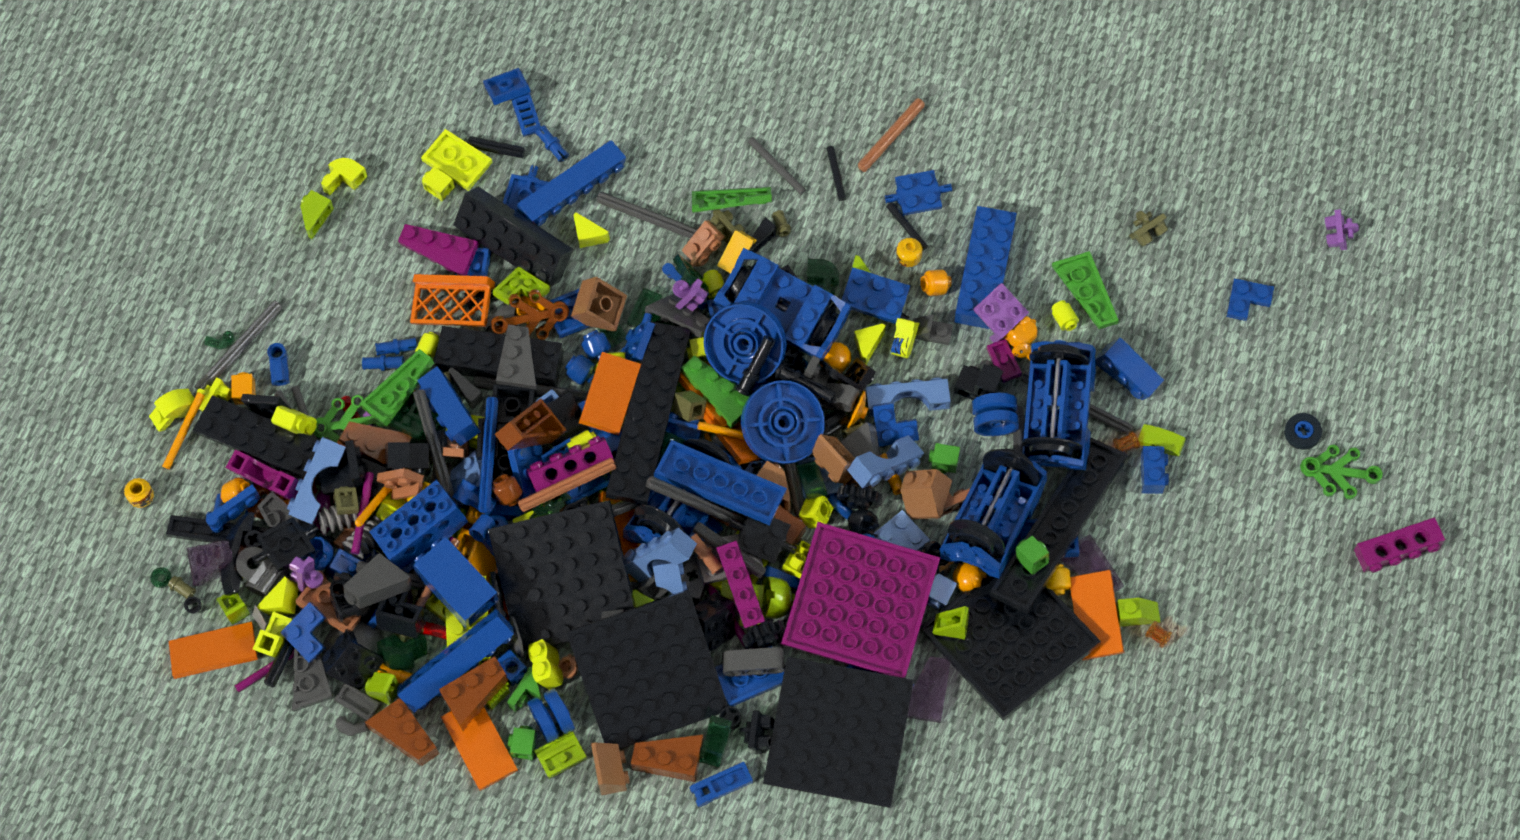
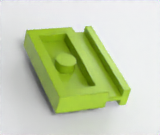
(560, 754)

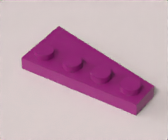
(441, 248)

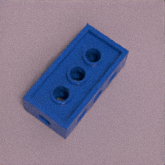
(417, 525)

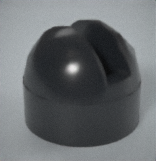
(190, 601)

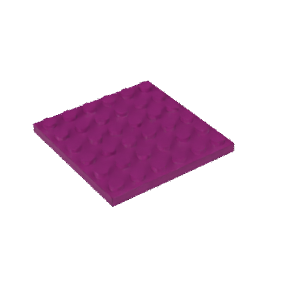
(860, 600)

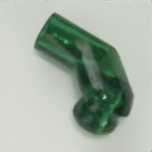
(221, 343)

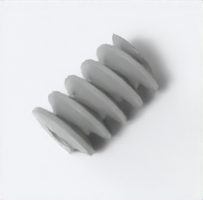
(331, 519)
(368, 541)

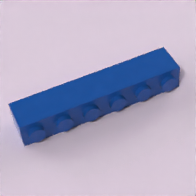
(572, 183)
(455, 660)

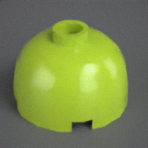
(776, 598)

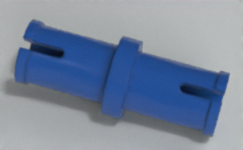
(552, 143)
(396, 346)
(382, 362)

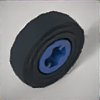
(1309, 424)

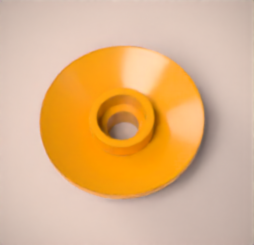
(859, 410)

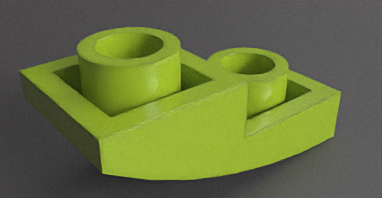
(1157, 436)

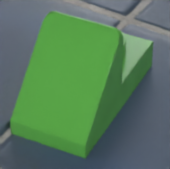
(526, 686)

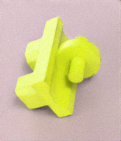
(217, 389)
(795, 562)

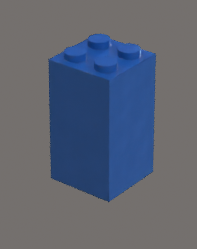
(455, 582)

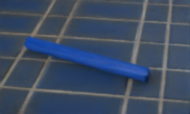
(488, 455)

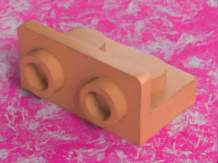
(703, 243)
(402, 482)

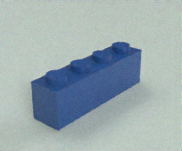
(448, 406)

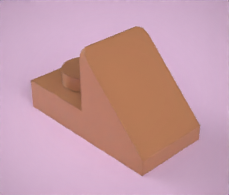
(456, 451)
(955, 502)

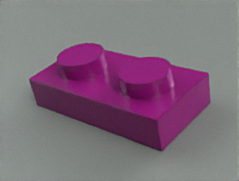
(1004, 359)

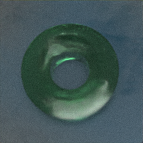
(156, 573)

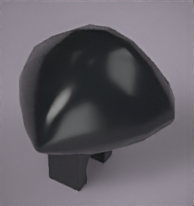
(863, 522)

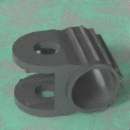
(261, 579)

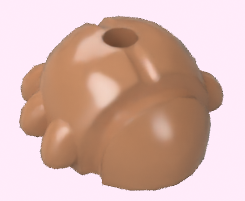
(568, 666)

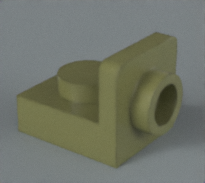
(346, 500)

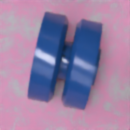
(995, 414)
(552, 714)

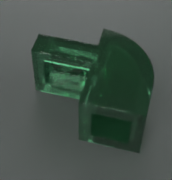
(823, 273)
(400, 654)
(715, 741)

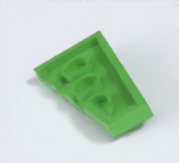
(727, 198)
(1086, 285)
(396, 389)
(716, 390)

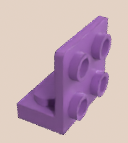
(1000, 312)

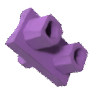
(1337, 222)
(690, 295)
(305, 573)

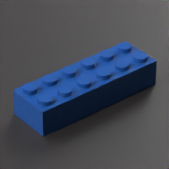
(985, 261)

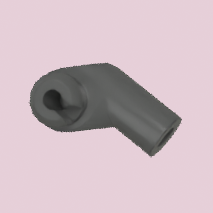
(349, 728)

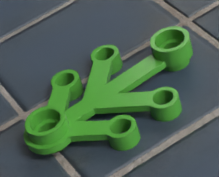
(341, 424)
(1338, 470)

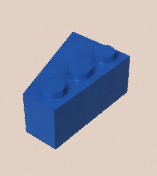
(1128, 369)

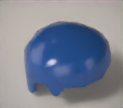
(323, 553)

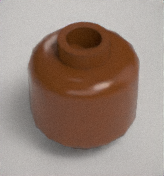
(506, 490)

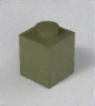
(689, 405)

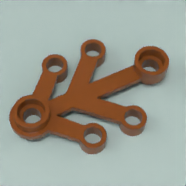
(533, 315)

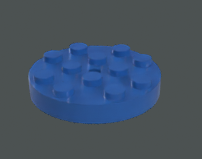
(725, 339)
(802, 422)

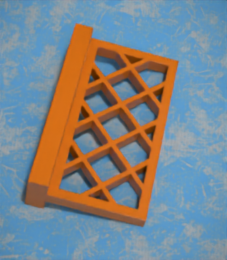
(456, 284)

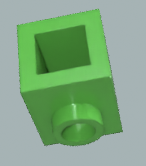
(944, 458)
(1032, 554)
(522, 742)

